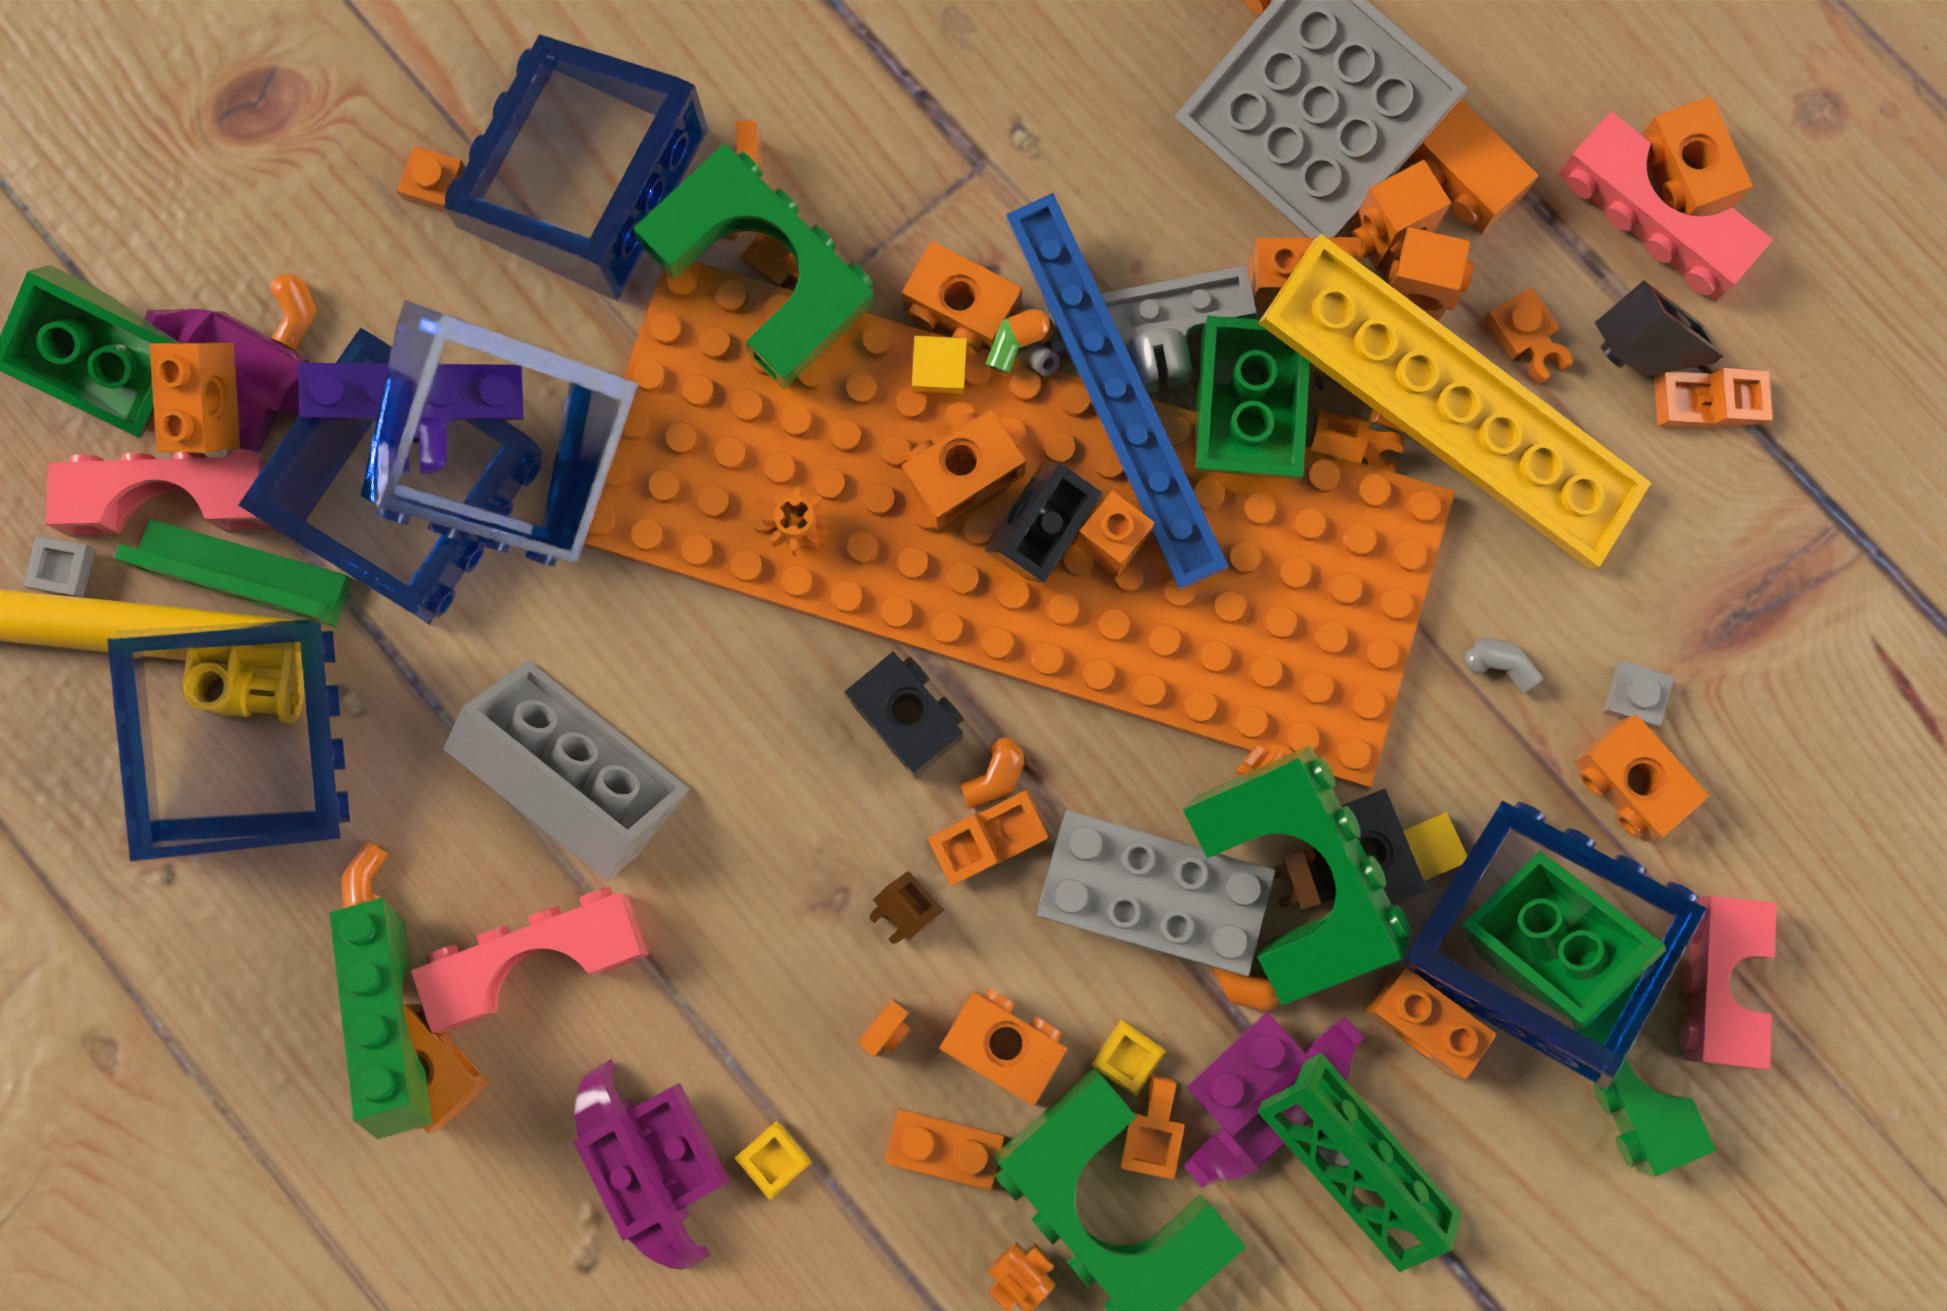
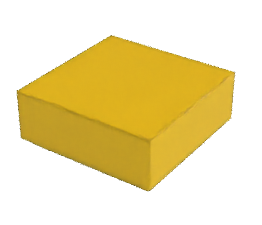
(939, 364)
(1435, 846)
(1128, 1058)
(773, 1159)

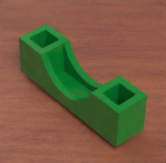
(381, 1062)
(1654, 1127)

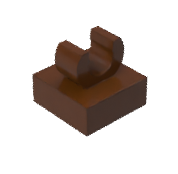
(1310, 879)
(906, 906)

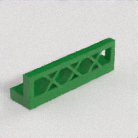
(238, 572)
(1375, 1164)

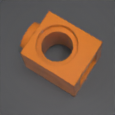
(1114, 533)

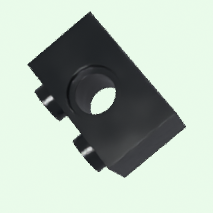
(1043, 521)
(915, 744)
(1383, 830)

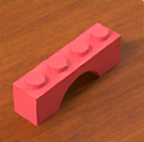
(1704, 249)
(101, 495)
(466, 984)

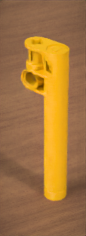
(245, 669)

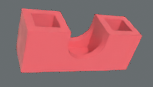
(1715, 1024)

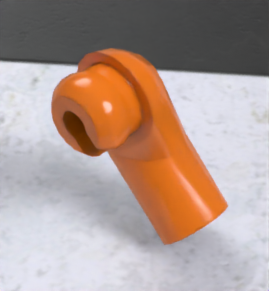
(297, 308)
(1000, 776)
(357, 877)
(1247, 991)

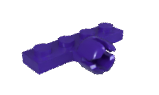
(455, 394)

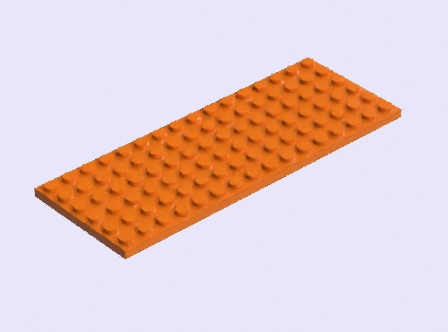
(1277, 649)

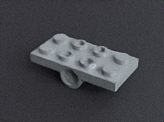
(1155, 893)

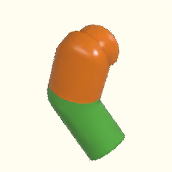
(1018, 332)

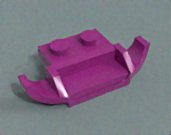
(264, 368)
(1244, 1075)
(647, 1164)

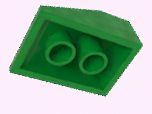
(81, 348)
(1249, 401)
(1560, 940)

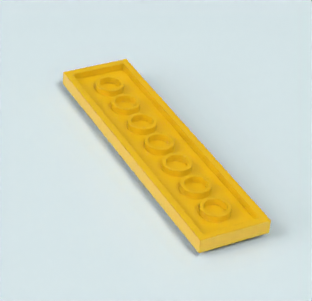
(1455, 402)

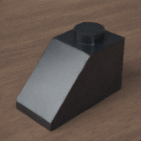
(1654, 334)

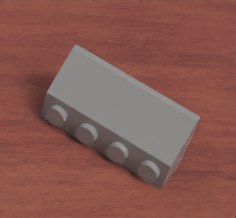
(565, 768)

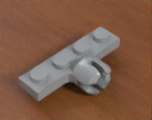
(1163, 314)

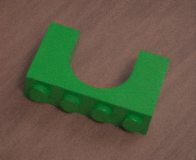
(731, 198)
(1298, 800)
(1045, 1168)

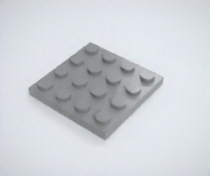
(1321, 107)

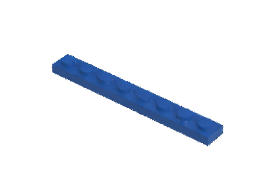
(1116, 392)

